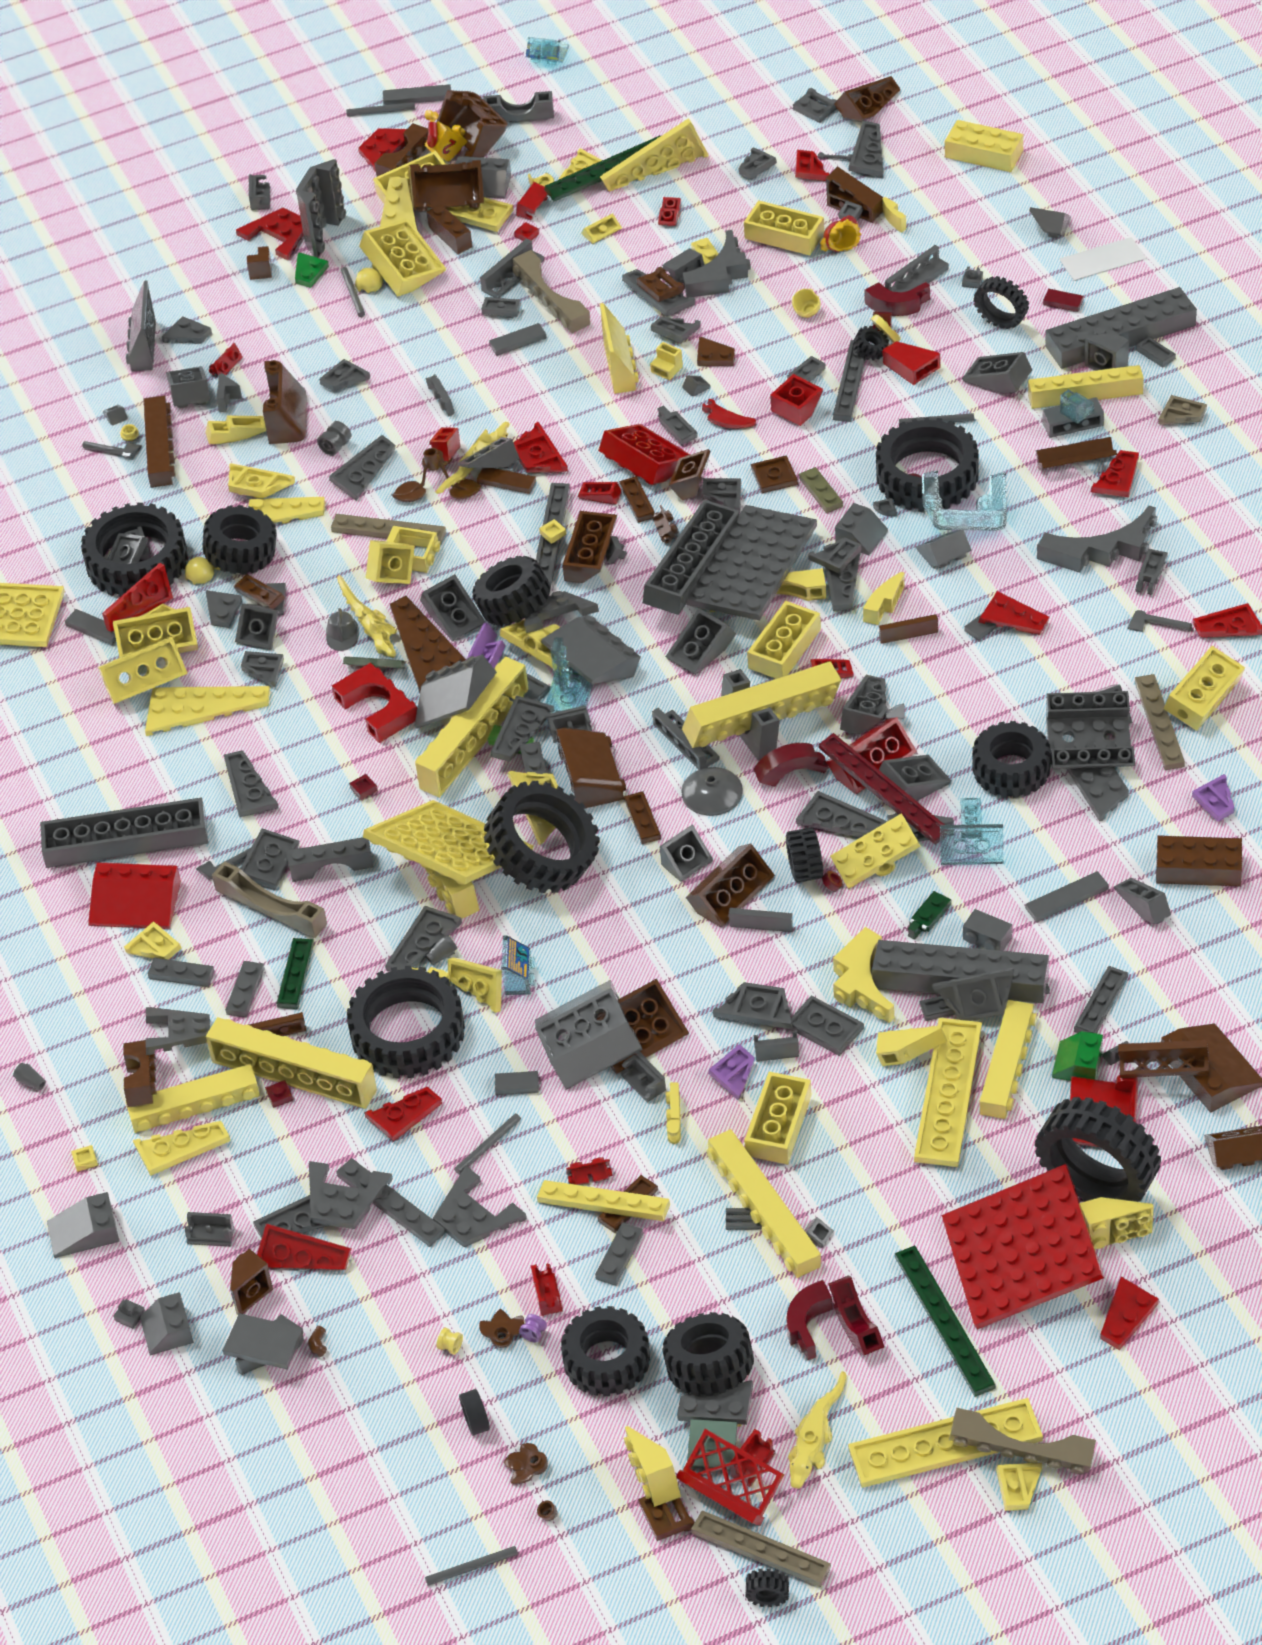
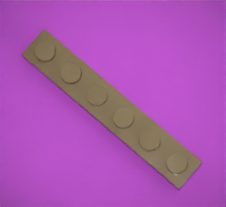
(378, 527)
(1159, 722)
(761, 1548)

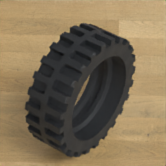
(927, 437)
(155, 523)
(523, 862)
(401, 987)
(1111, 1132)

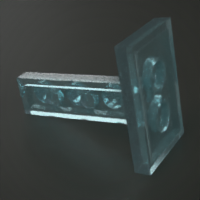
(568, 686)
(971, 841)

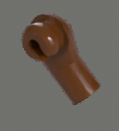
(315, 1343)

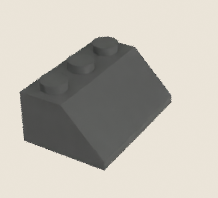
(495, 175)

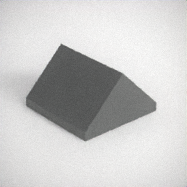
(684, 854)

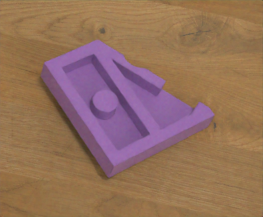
(733, 1070)

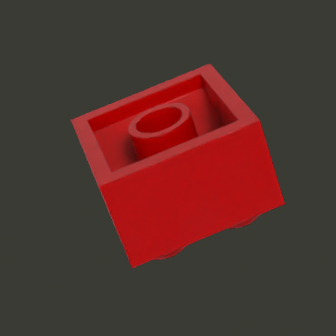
(795, 399)

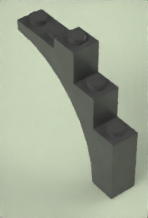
(1103, 549)

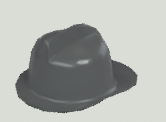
(341, 631)

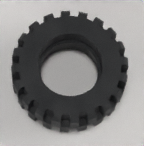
(239, 524)
(511, 590)
(1011, 740)
(708, 1354)
(609, 1375)

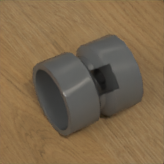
(334, 438)

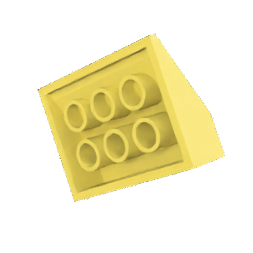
(401, 256)
(618, 353)

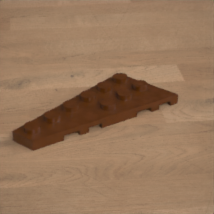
(423, 643)

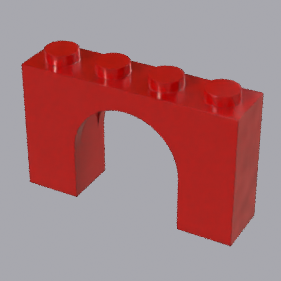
(372, 683)

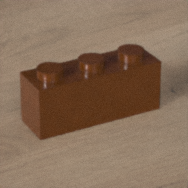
(449, 229)

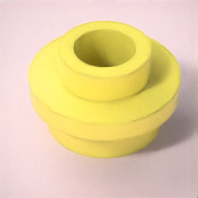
(129, 432)

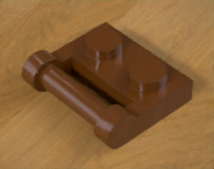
(656, 288)
(661, 1519)

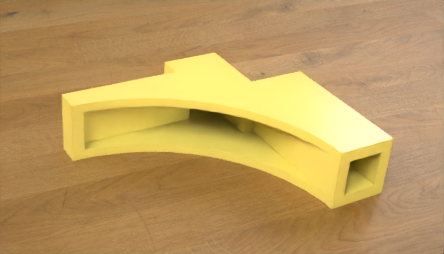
(855, 983)

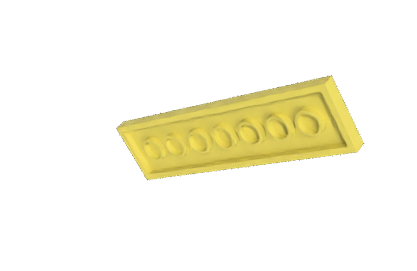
(948, 1094)
(929, 1446)

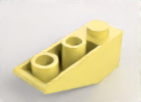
(904, 1045)

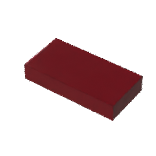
(1063, 300)

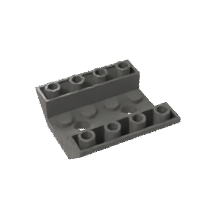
(320, 203)
(1087, 719)
(589, 1043)

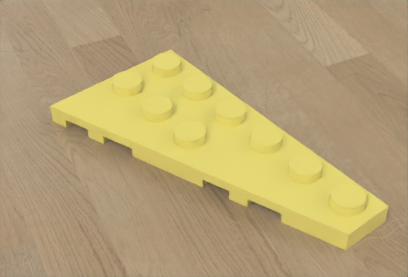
(659, 156)
(397, 203)
(196, 705)

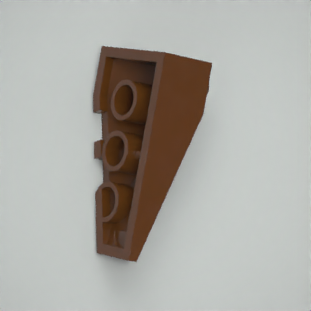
(867, 99)

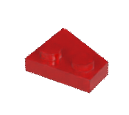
(809, 166)

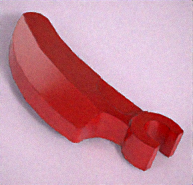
(726, 418)

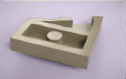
(1182, 411)

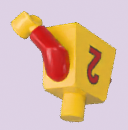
(443, 139)

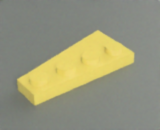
(290, 508)
(169, 1150)

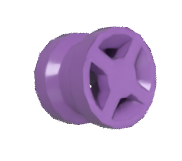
(532, 1328)

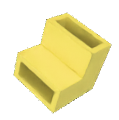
(667, 361)

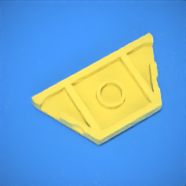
(256, 481)
(540, 827)

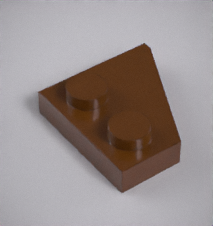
(714, 353)

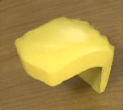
(542, 180)

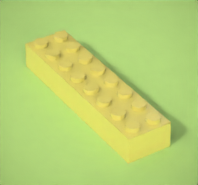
(784, 695)
(470, 729)
(296, 1062)

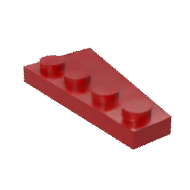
(141, 598)
(295, 1250)

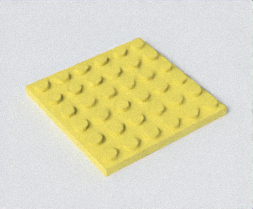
(438, 841)

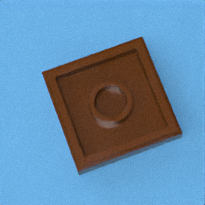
(774, 474)

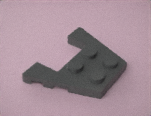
(558, 604)
(183, 1028)
(342, 1204)
(467, 1219)

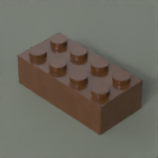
(1199, 860)

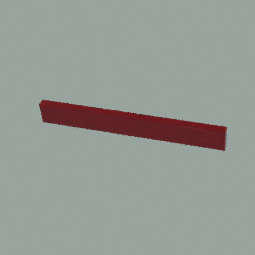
(882, 787)

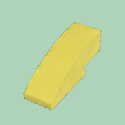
(234, 429)
(884, 599)

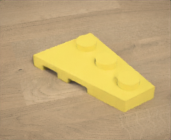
(477, 979)

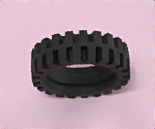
(1007, 290)

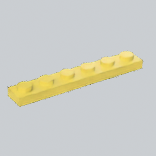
(603, 1200)

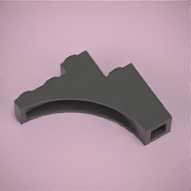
(718, 273)

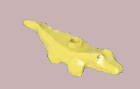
(482, 441)
(371, 620)
(812, 1435)

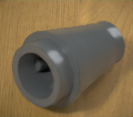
(443, 948)
(29, 1076)

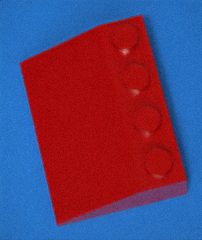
(641, 452)
(133, 895)

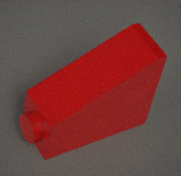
(911, 361)

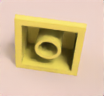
(389, 562)

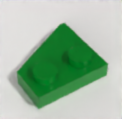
(309, 269)

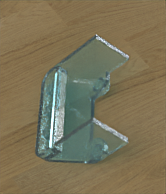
(989, 512)

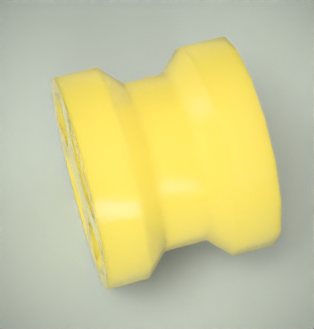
(449, 1341)

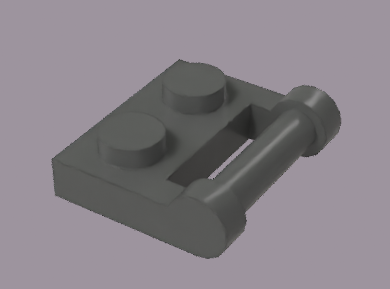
(813, 109)

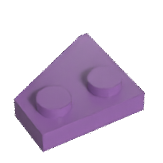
(1215, 798)

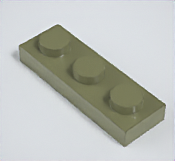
(821, 490)

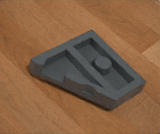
(756, 163)
(674, 328)

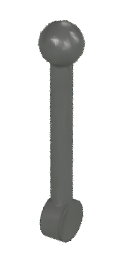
(821, 155)

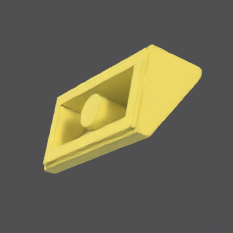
(601, 228)

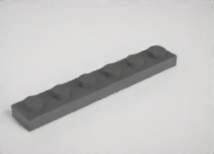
(394, 1204)

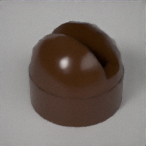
(547, 1508)

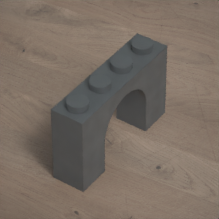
(764, 723)

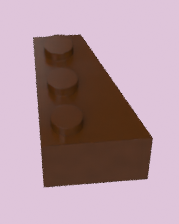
(844, 187)

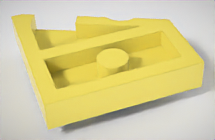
(1018, 1484)

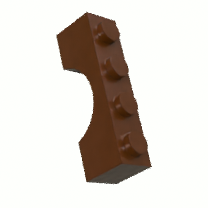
(414, 139)
(141, 1084)

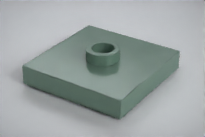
(724, 1429)

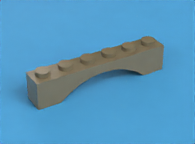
(570, 312)
(299, 915)
(973, 1430)

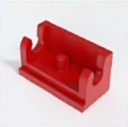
(531, 201)
(447, 441)
(546, 1290)
(758, 1448)

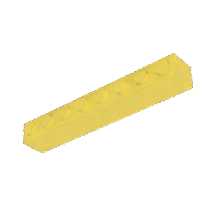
(764, 1202)

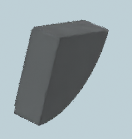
(885, 507)

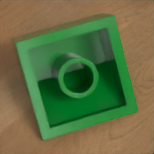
(1078, 1056)

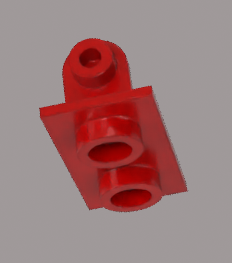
(226, 361)
(580, 1171)

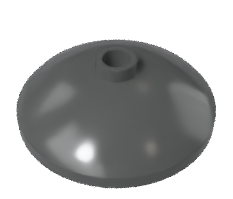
(712, 791)

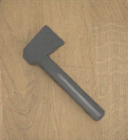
(128, 452)
(1140, 617)
(208, 868)

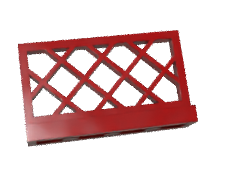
(726, 1497)

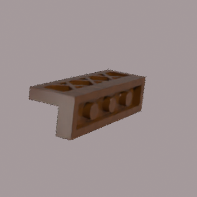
(1075, 452)
(1164, 1054)

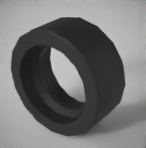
(474, 1412)

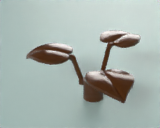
(433, 460)

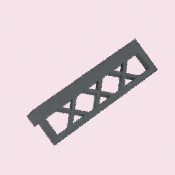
(503, 269)
(926, 272)
(676, 736)

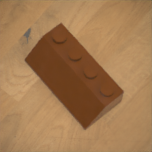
(588, 546)
(730, 885)
(1235, 1147)

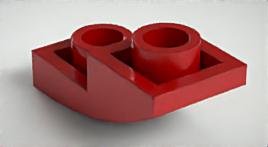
(670, 211)

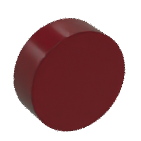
(832, 881)

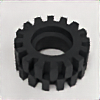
(874, 336)
(767, 1587)

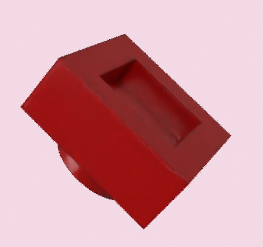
(526, 231)

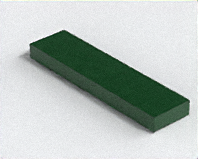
(295, 973)

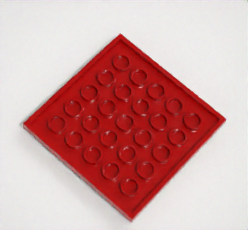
(1022, 1246)

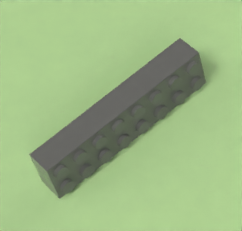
(1135, 321)
(689, 557)
(124, 832)
(919, 966)

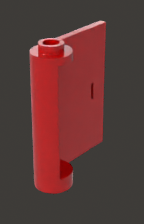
(1120, 1093)

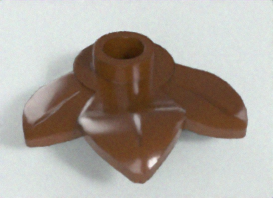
(501, 1326)
(524, 1463)

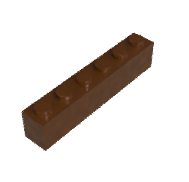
(158, 441)

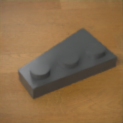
(727, 1406)

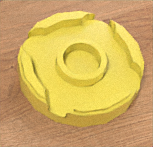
(882, 325)

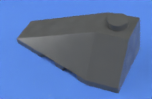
(865, 706)

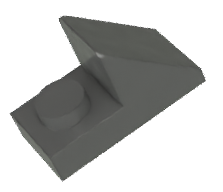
(226, 390)

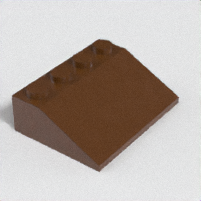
(651, 1018)
(1229, 1071)

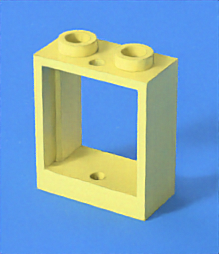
(417, 538)

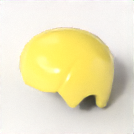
(368, 280)
(806, 303)
(199, 570)

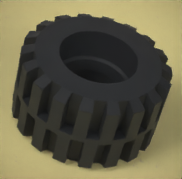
(804, 855)

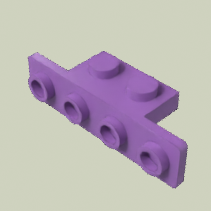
(486, 645)

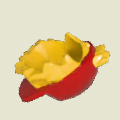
(841, 235)

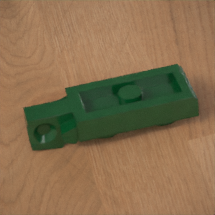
(928, 914)

